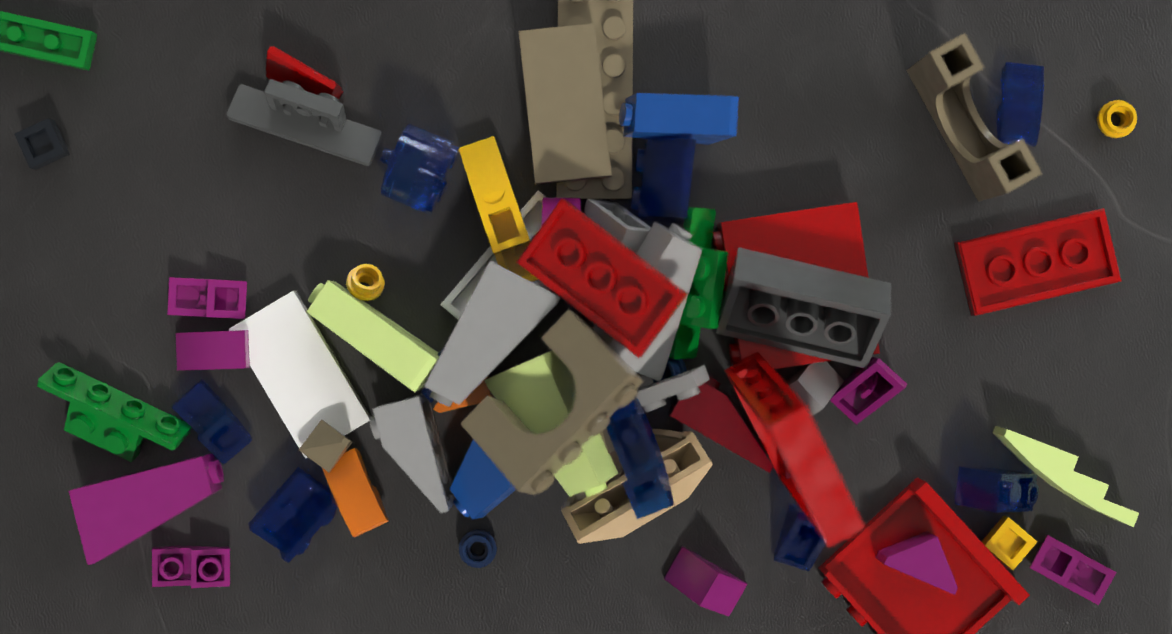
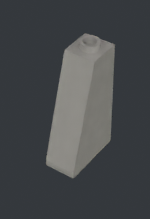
(676, 258)
(491, 326)

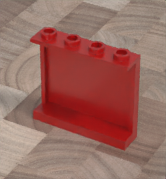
(814, 236)
(904, 604)

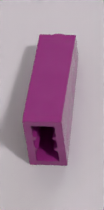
(132, 505)

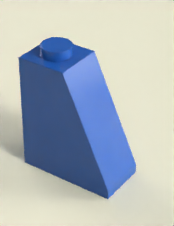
(680, 117)
(479, 484)

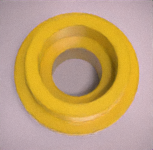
(1127, 116)
(368, 274)

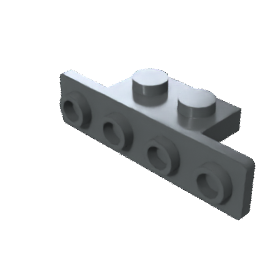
(304, 119)

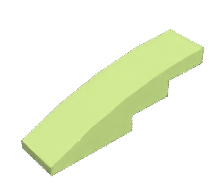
(1057, 470)

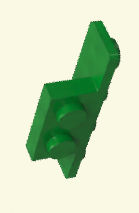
(707, 287)
(109, 415)

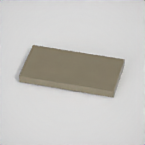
(565, 103)

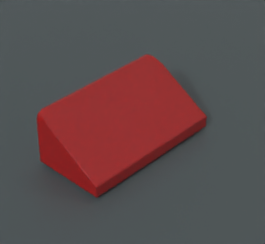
(286, 68)

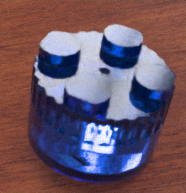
(418, 168)

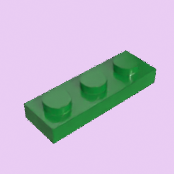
(46, 41)

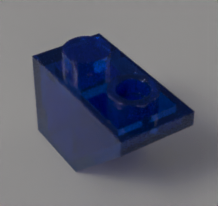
(996, 489)

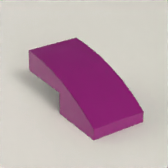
(207, 298)
(212, 350)
(1072, 569)

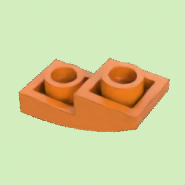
(355, 494)

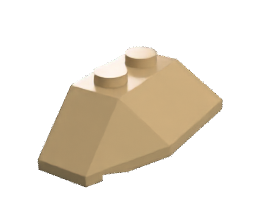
(610, 511)

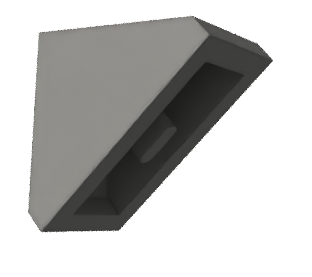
(815, 385)

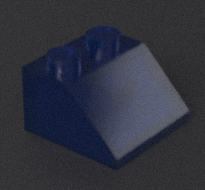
(665, 179)

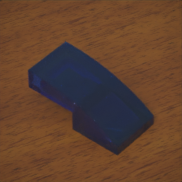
(1021, 103)
(213, 421)

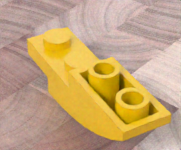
(496, 204)

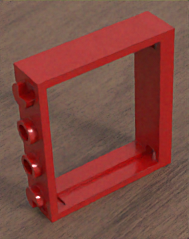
(795, 449)

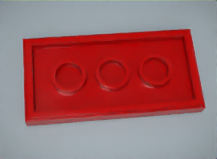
(1037, 262)
(602, 278)

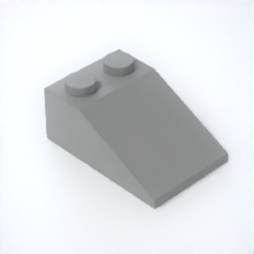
(413, 441)

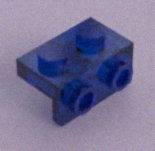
(294, 514)

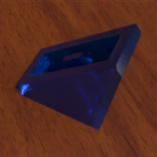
(799, 541)

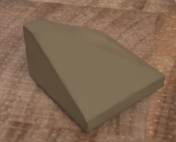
(325, 446)

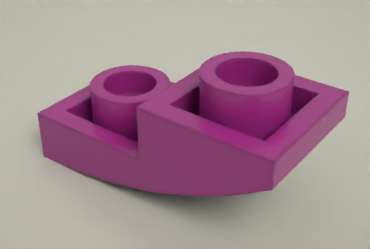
(191, 566)

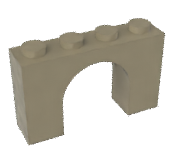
(985, 161)
(602, 387)

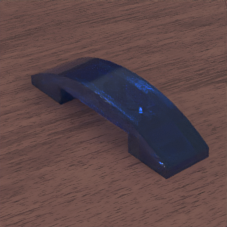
(640, 459)

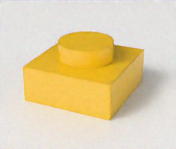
(1009, 542)

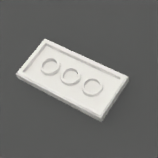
(300, 370)

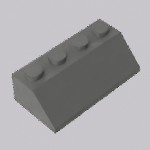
(804, 308)

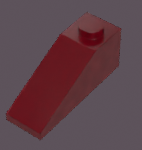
(717, 419)

